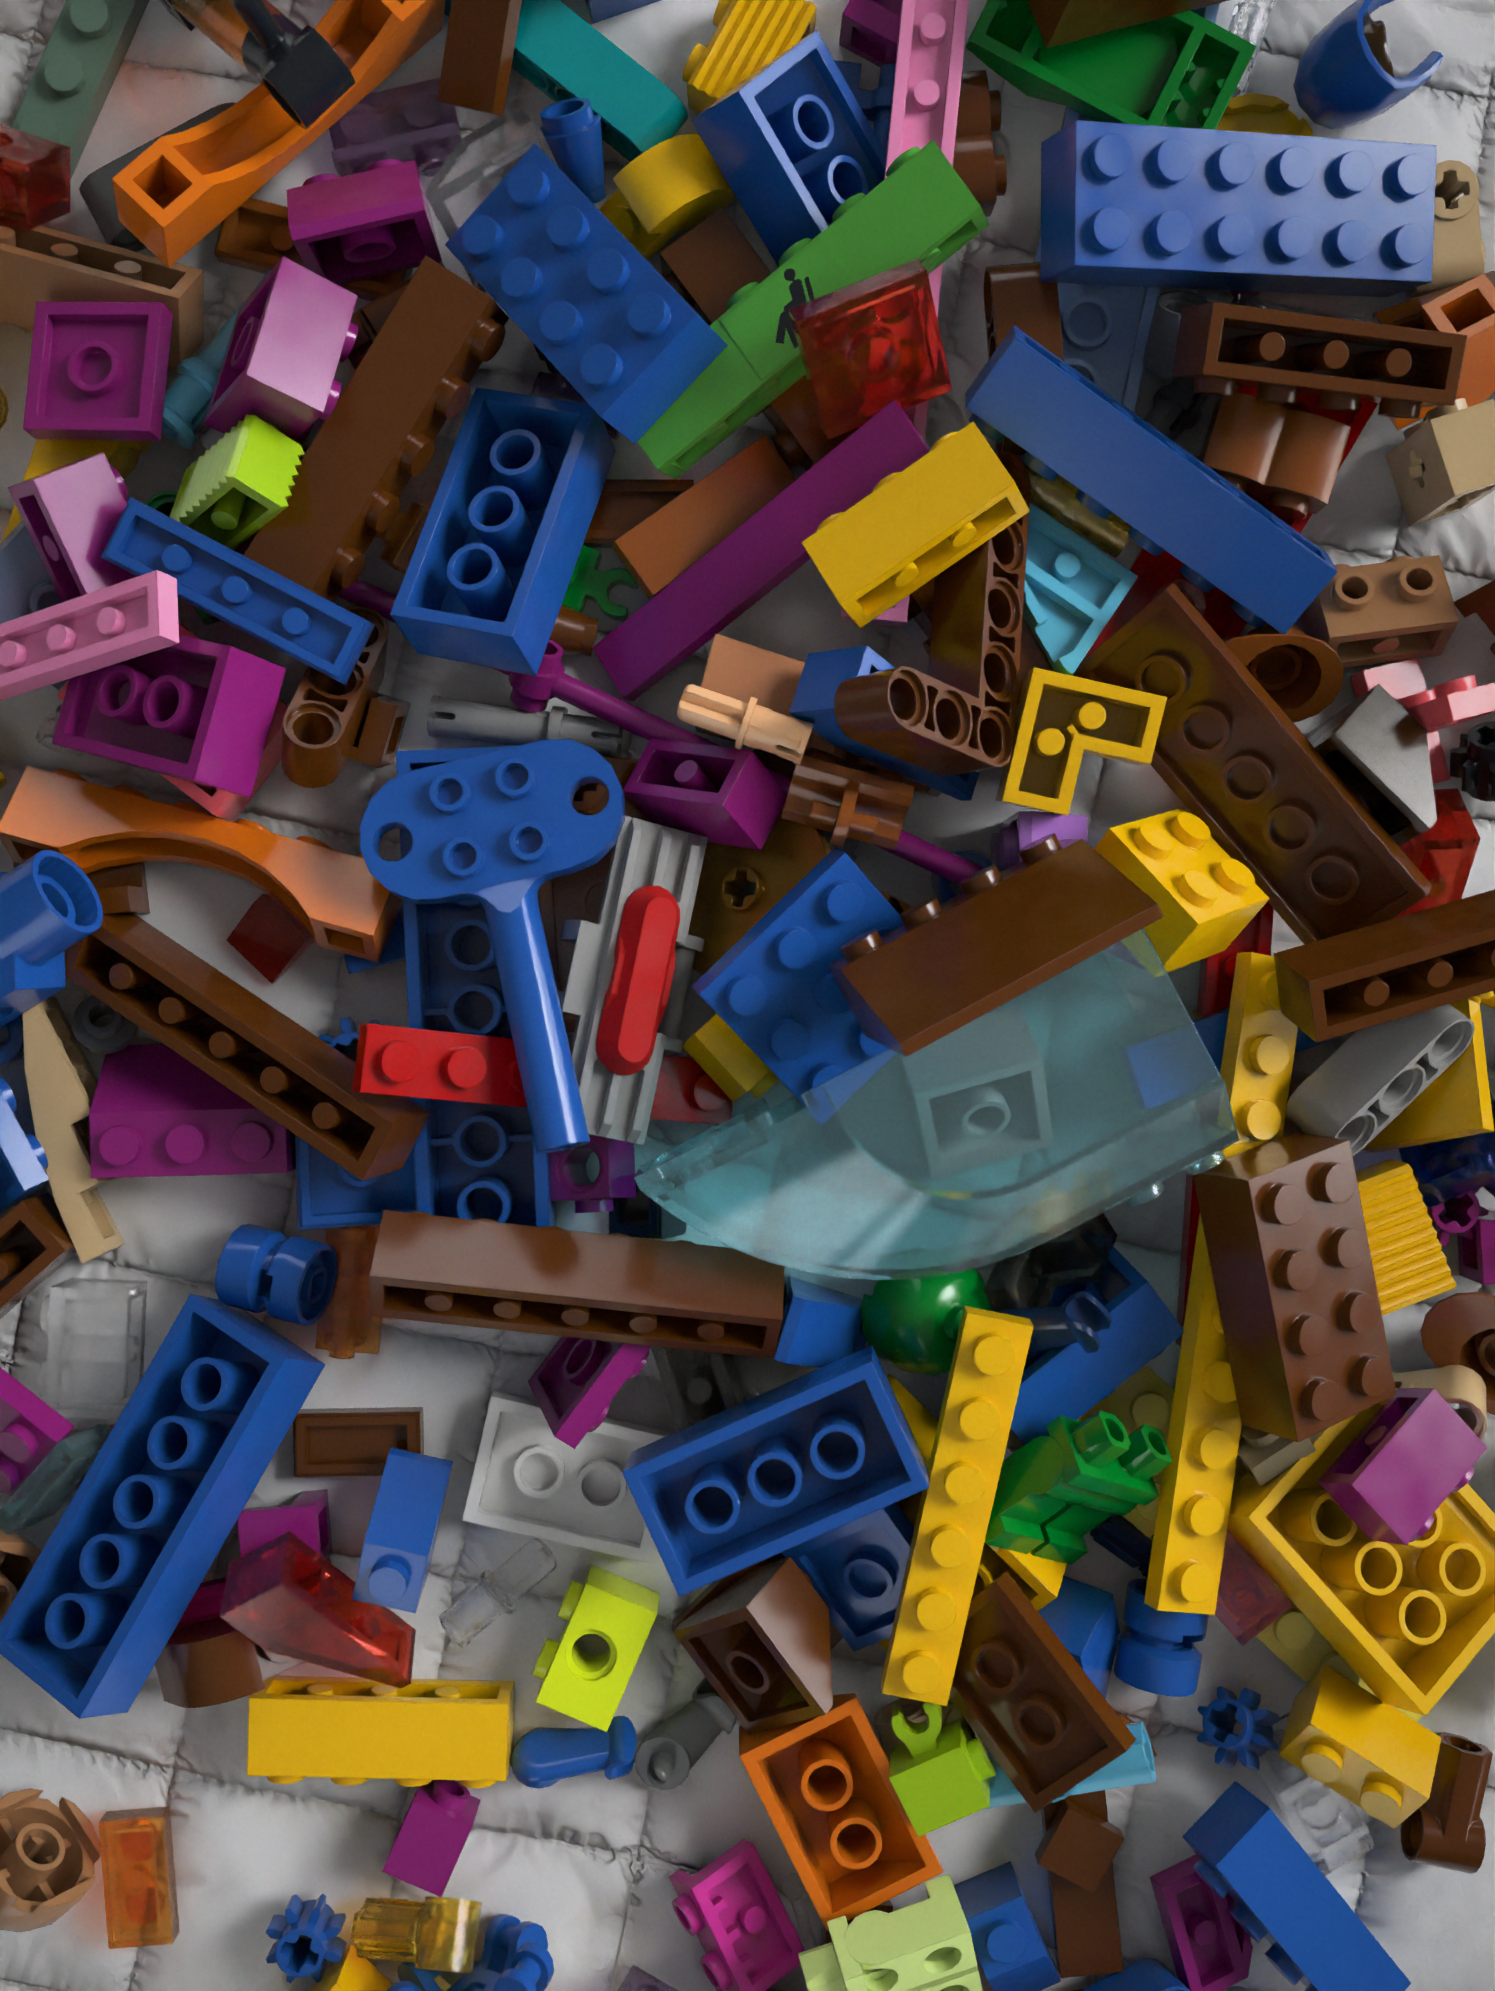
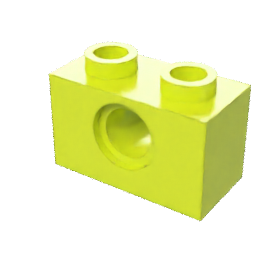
(589, 1684)

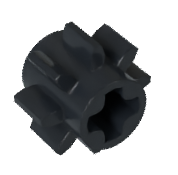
(1476, 761)

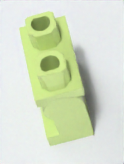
(901, 1950)

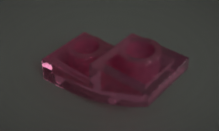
(1246, 1593)

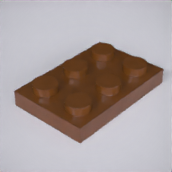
(1031, 1698)

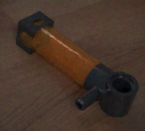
(287, 60)

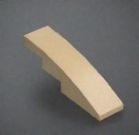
(60, 1101)

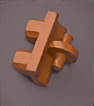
(848, 801)

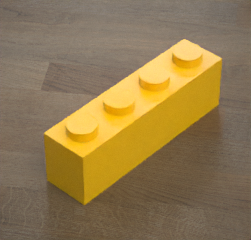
(379, 1731)

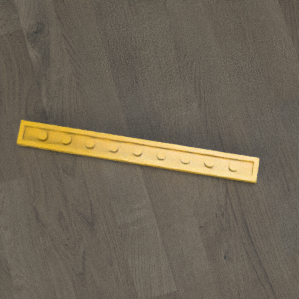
(1205, 1407)

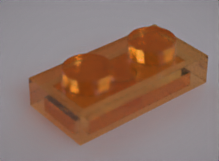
(139, 1877)

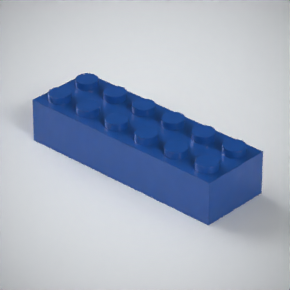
(1235, 210)
(156, 1507)

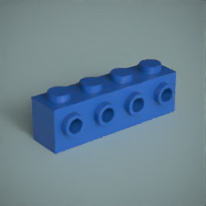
(1286, 1899)

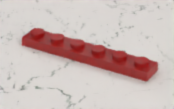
(487, 1072)

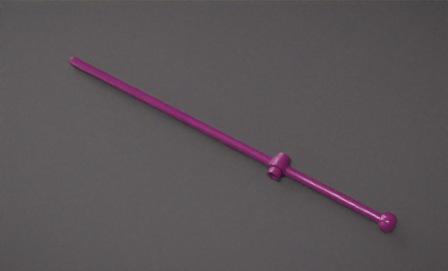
(533, 694)

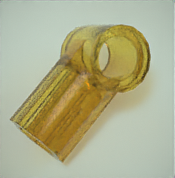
(428, 1933)

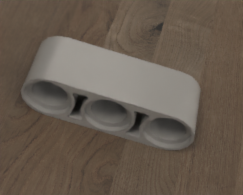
(1378, 1075)

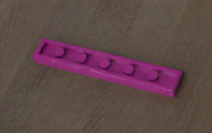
(755, 555)

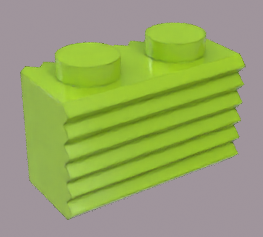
(238, 483)

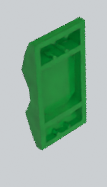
(1144, 74)

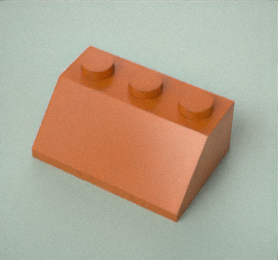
(838, 1810)

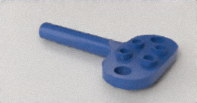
(495, 835)

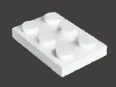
(555, 1492)

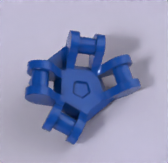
(511, 1960)

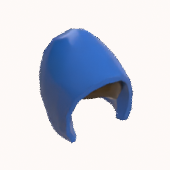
(1349, 71)

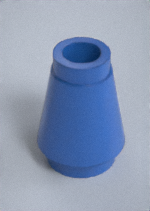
(576, 144)

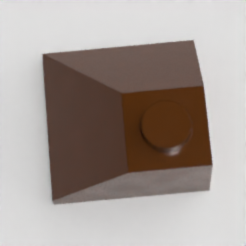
(765, 1647)

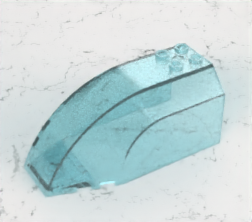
(971, 1142)

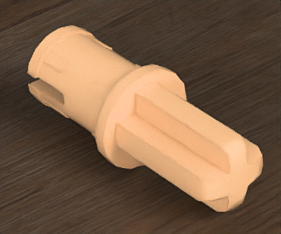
(745, 722)

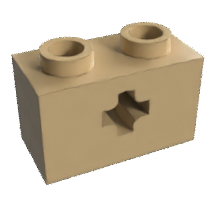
(1445, 461)

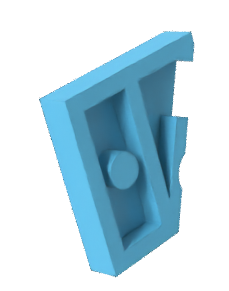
(1068, 590)

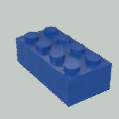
(585, 295)
(504, 531)
(776, 1471)

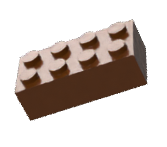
(1295, 1284)

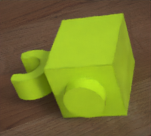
(938, 1770)

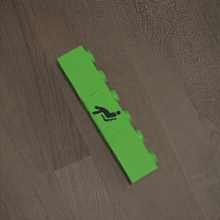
(912, 214)

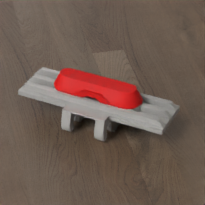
(633, 975)

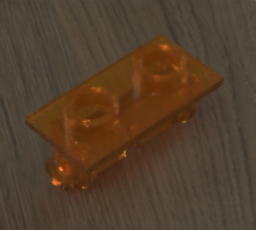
(347, 1319)

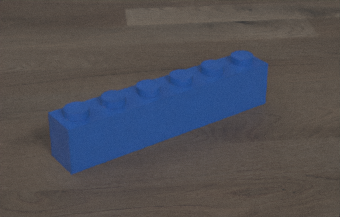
(1147, 482)

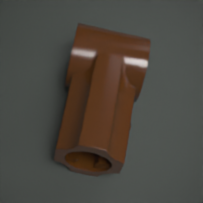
(1449, 1824)

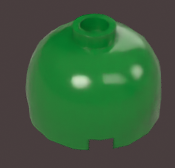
(919, 1319)

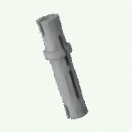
(519, 726)

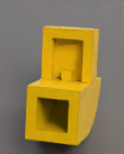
(666, 193)

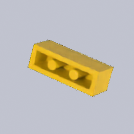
(915, 524)

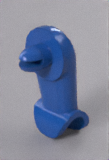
(561, 1753)

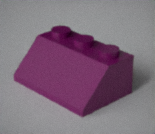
(172, 1119)

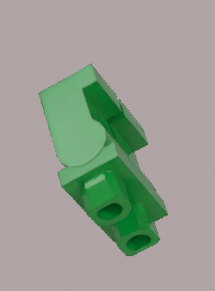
(1072, 1483)

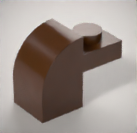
(215, 1665)

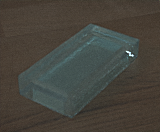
(53, 1480)

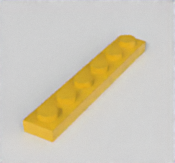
(956, 1505)

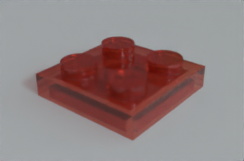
(871, 347)

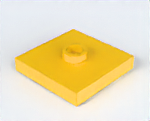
(1452, 1104)

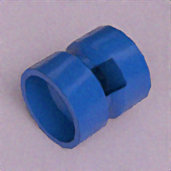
(276, 1274)
(1159, 1646)

